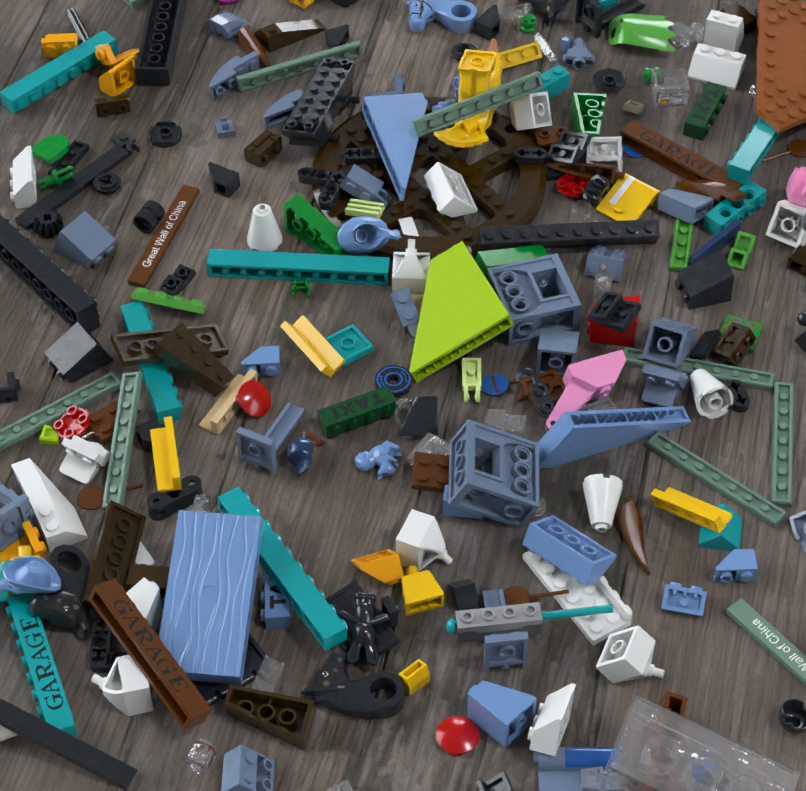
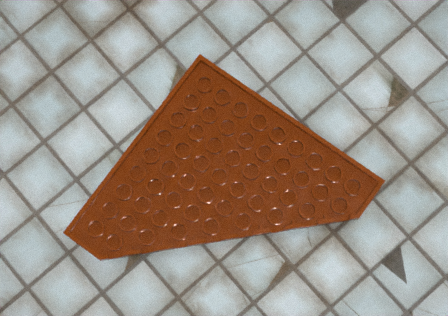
(781, 63)

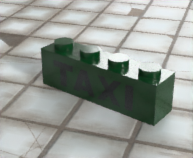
(705, 111)
(357, 412)

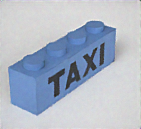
(277, 609)

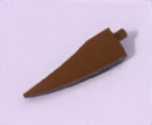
(250, 43)
(588, 170)
(631, 528)

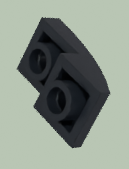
(178, 281)

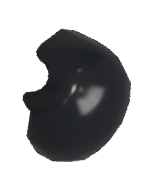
(793, 716)

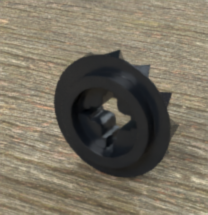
(458, 50)
(104, 178)

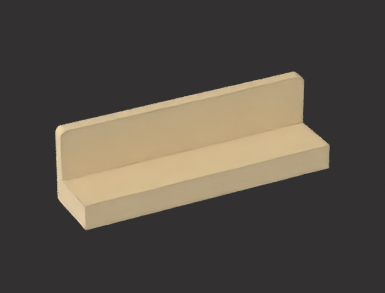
(226, 405)

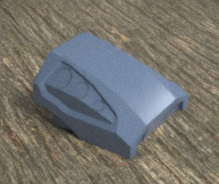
(226, 24)

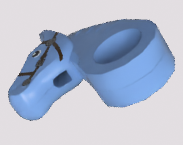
(454, 14)

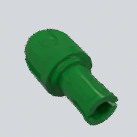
(55, 177)

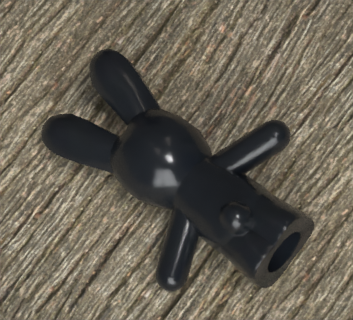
(363, 631)

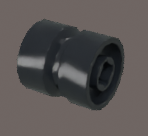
(149, 216)

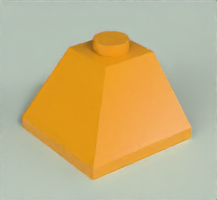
(119, 77)
(382, 565)

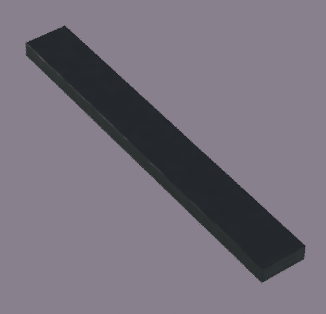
(73, 185)
(66, 745)

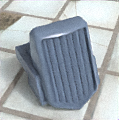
(662, 385)

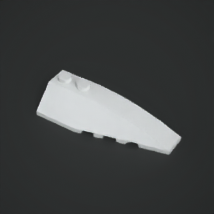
(51, 509)

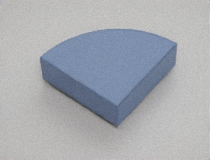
(566, 43)

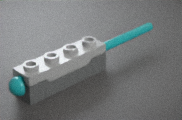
(528, 617)

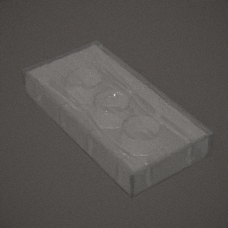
(675, 754)

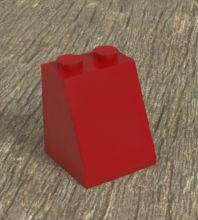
(605, 335)

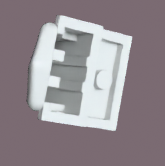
(605, 151)
(83, 459)

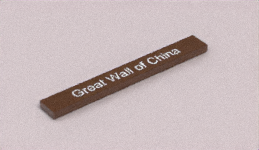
(163, 236)

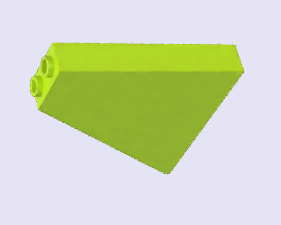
(455, 312)

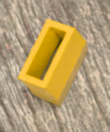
(415, 677)

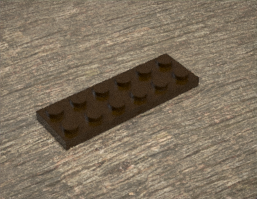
(135, 347)
(115, 548)

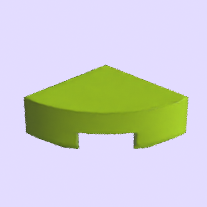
(49, 436)

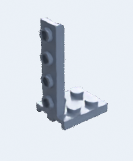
(262, 449)
(12, 515)
(503, 648)

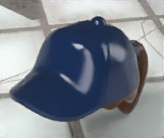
(301, 449)

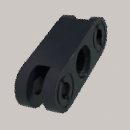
(172, 501)

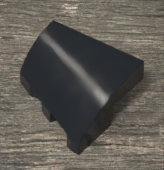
(421, 417)

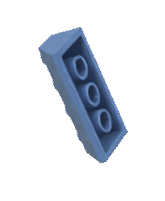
(568, 549)

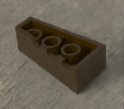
(193, 359)
(273, 713)

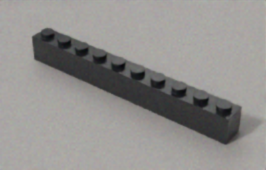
(569, 234)

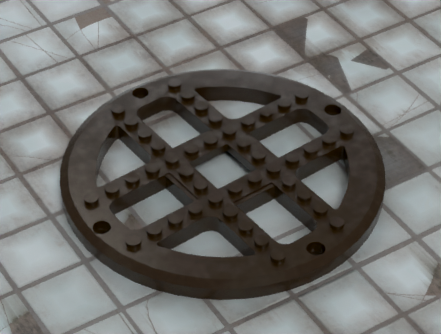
(418, 200)

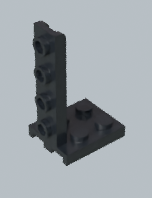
(594, 18)

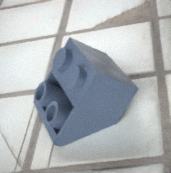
(247, 771)

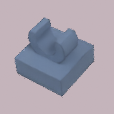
(224, 128)

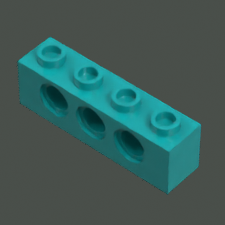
(728, 211)

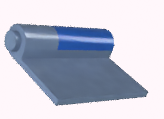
(563, 770)

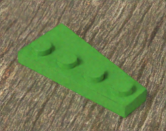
(162, 298)

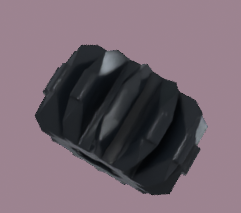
(596, 190)
(48, 223)

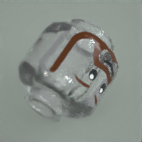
(200, 755)

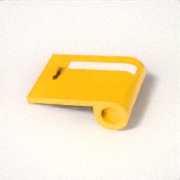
(628, 199)

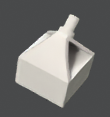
(531, 111)
(788, 224)
(410, 269)
(420, 541)
(628, 656)
(126, 687)

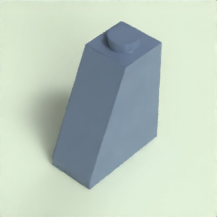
(684, 205)

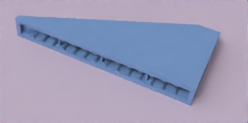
(393, 132)
(594, 431)

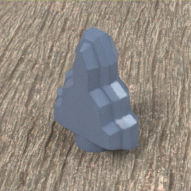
(578, 56)

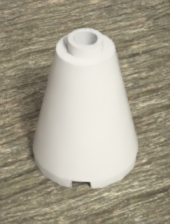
(263, 230)
(710, 394)
(602, 500)

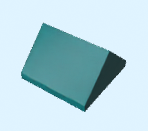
(728, 538)

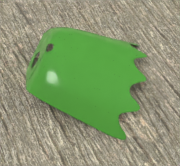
(642, 30)

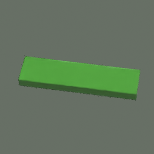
(681, 245)

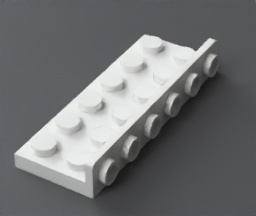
(594, 627)

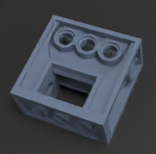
(524, 298)
(508, 475)

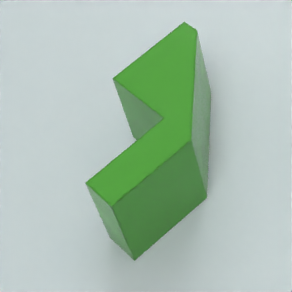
(742, 250)

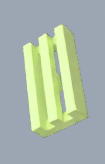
(364, 208)

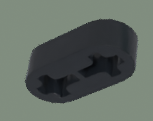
(530, 155)
(740, 395)

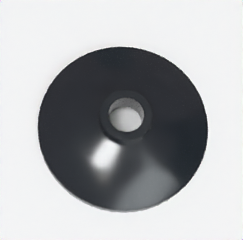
(609, 80)

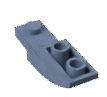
(226, 76)

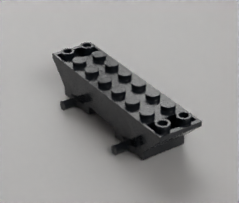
(320, 103)

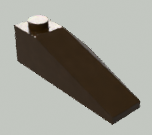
(286, 33)

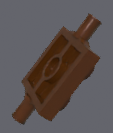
(550, 379)
(102, 424)

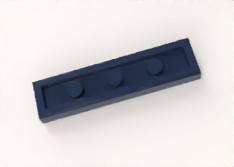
(717, 242)

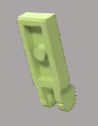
(471, 377)

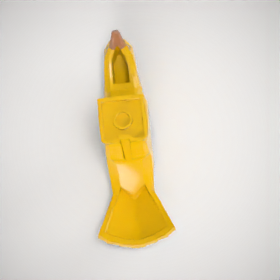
(478, 73)

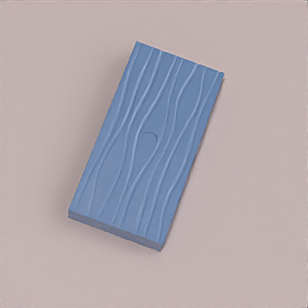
(211, 594)

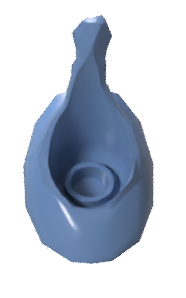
(365, 235)
(30, 576)

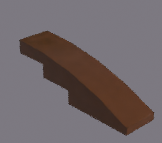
(712, 189)

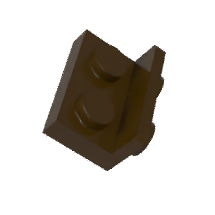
(112, 105)
(735, 343)

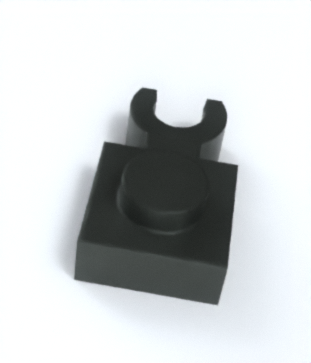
(126, 141)

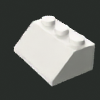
(716, 66)
(24, 180)
(449, 191)
(552, 721)

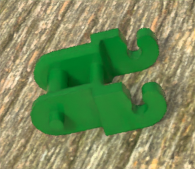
(307, 286)

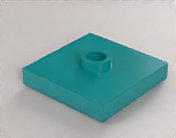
(350, 344)

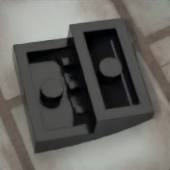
(569, 147)
(614, 311)

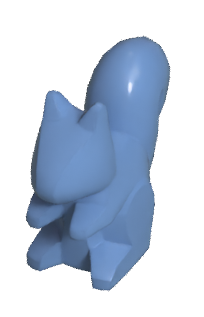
(382, 456)

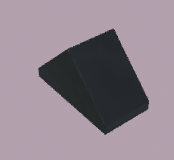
(337, 36)
(464, 594)

